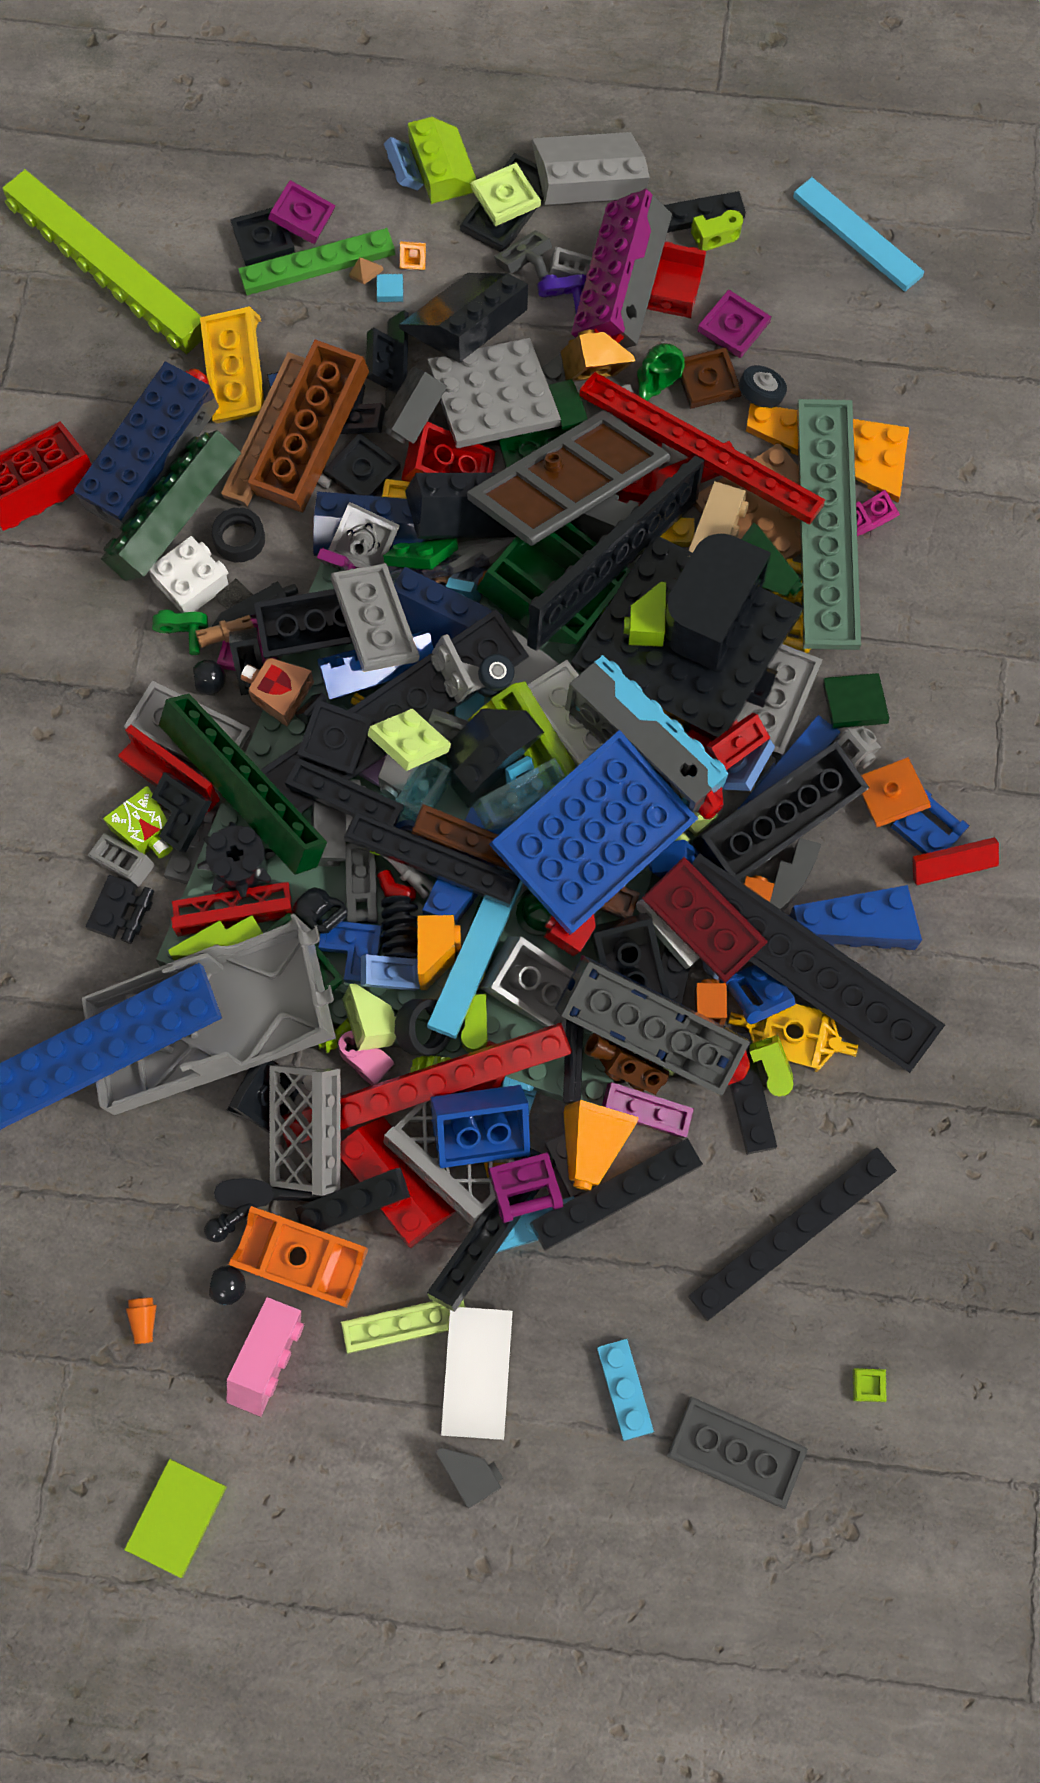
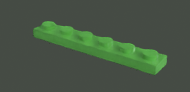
(316, 261)

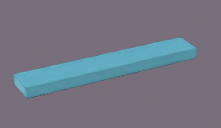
(858, 234)
(470, 966)

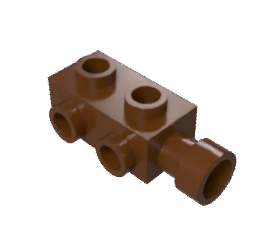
(626, 1065)

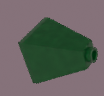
(780, 575)

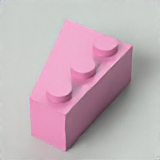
(263, 1356)

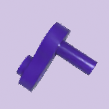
(553, 286)

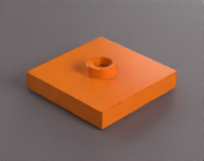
(894, 792)

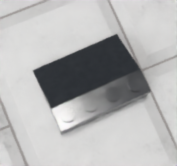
(468, 313)

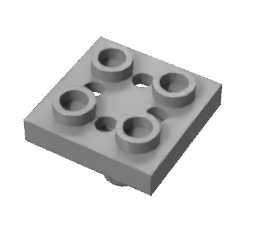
(360, 547)

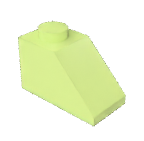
(369, 1018)

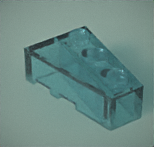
(512, 800)

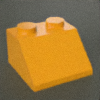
(437, 947)

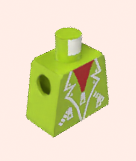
(140, 823)

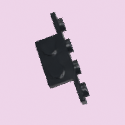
(388, 356)

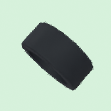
(238, 516)
(405, 1029)

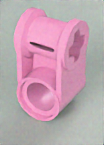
(369, 1063)

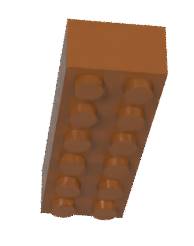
(308, 426)

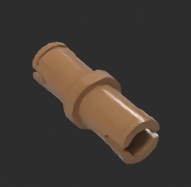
(221, 632)

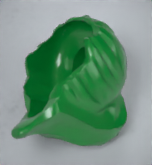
(659, 369)

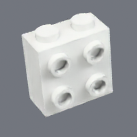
(189, 575)

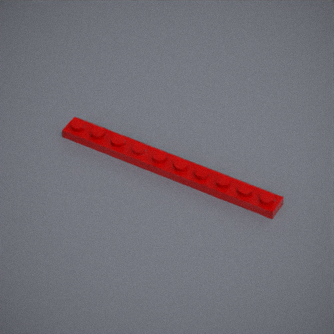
(694, 442)
(446, 1077)

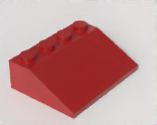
(39, 474)

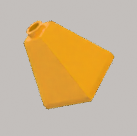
(593, 1140)

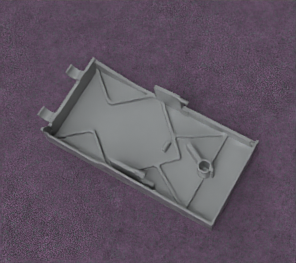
(268, 1006)

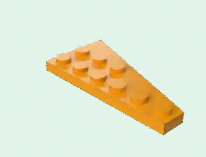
(877, 446)

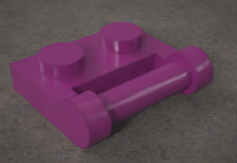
(523, 1177)

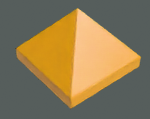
(412, 255)

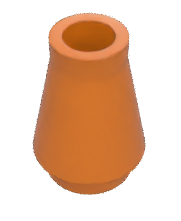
(141, 1318)

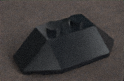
(486, 748)

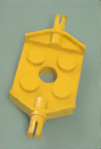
(818, 1036)

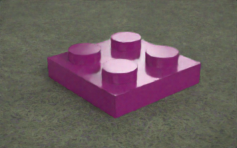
(301, 212)
(734, 323)

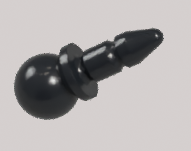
(218, 1228)

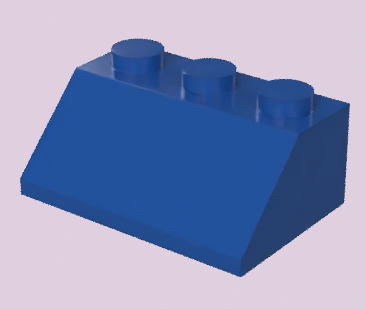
(481, 1126)

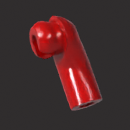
(391, 888)

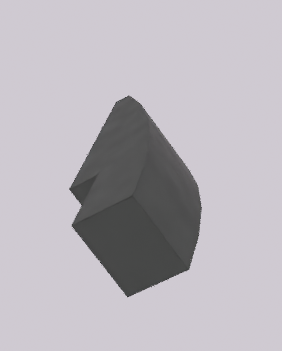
(792, 876)

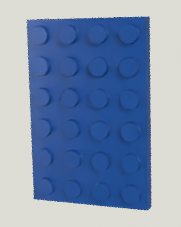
(593, 832)

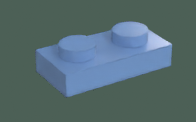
(403, 164)
(389, 972)

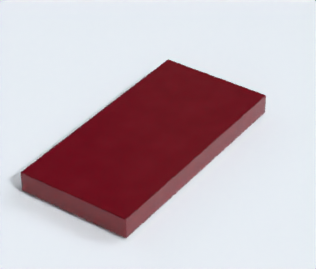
(704, 919)

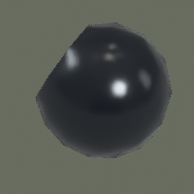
(208, 677)
(227, 1285)

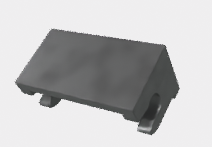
(332, 827)

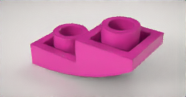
(875, 512)

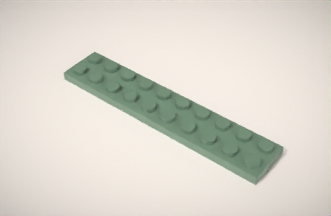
(830, 540)

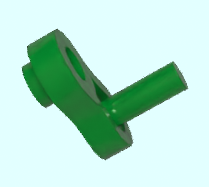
(170, 622)

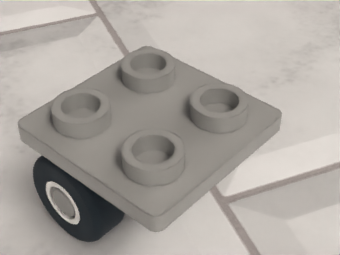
(462, 678)

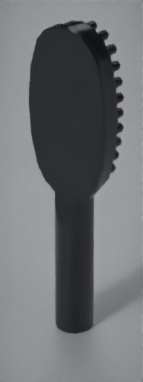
(259, 1193)

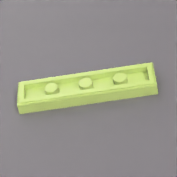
(395, 1326)

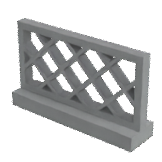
(323, 1129)
(430, 1172)

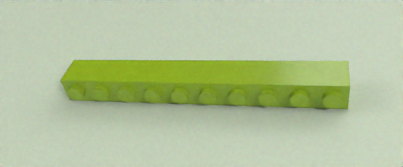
(104, 260)

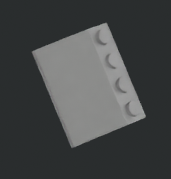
(589, 167)

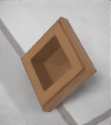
(365, 270)

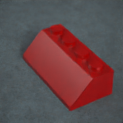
(368, 1156)

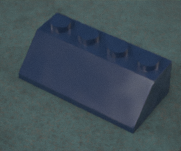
(331, 508)
(436, 607)

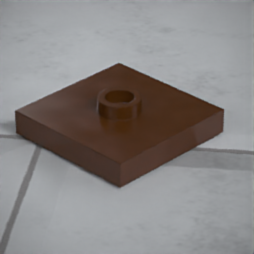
(709, 378)

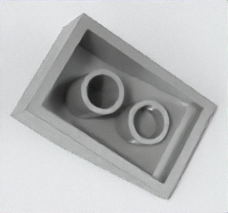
(527, 981)

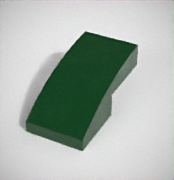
(568, 404)

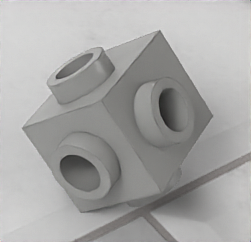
(859, 745)

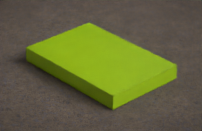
(175, 1518)

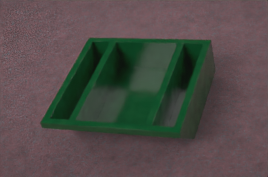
(528, 570)

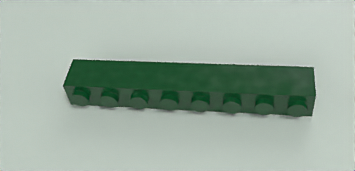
(242, 784)

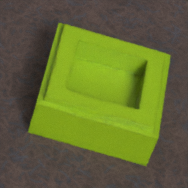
(869, 1385)

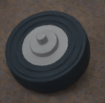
(762, 386)

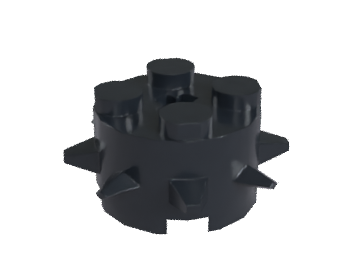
(232, 843)

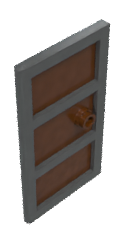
(567, 477)

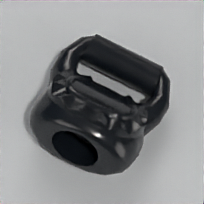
(315, 904)

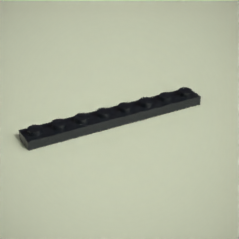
(791, 1234)

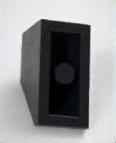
(245, 650)

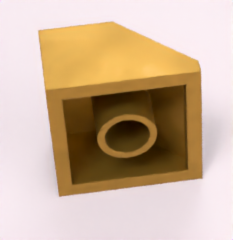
(594, 353)

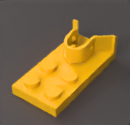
(233, 363)

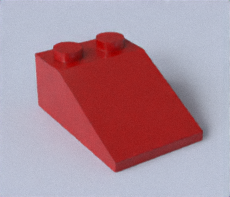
(437, 453)

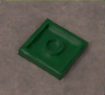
(855, 700)

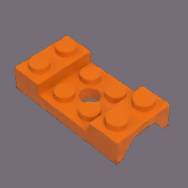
(330, 1261)

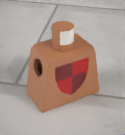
(278, 687)

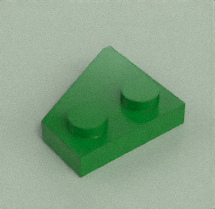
(421, 554)

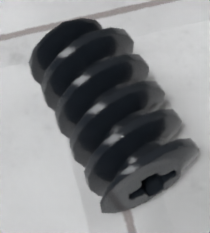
(398, 928)

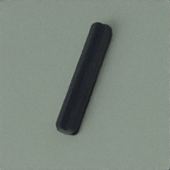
(573, 1063)

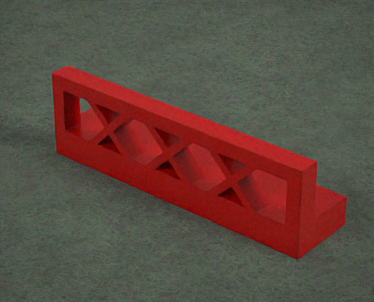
(152, 761)
(261, 911)

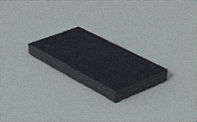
(499, 237)

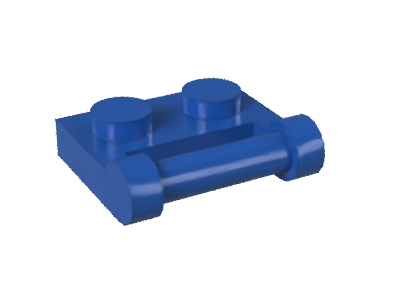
(925, 834)
(767, 990)

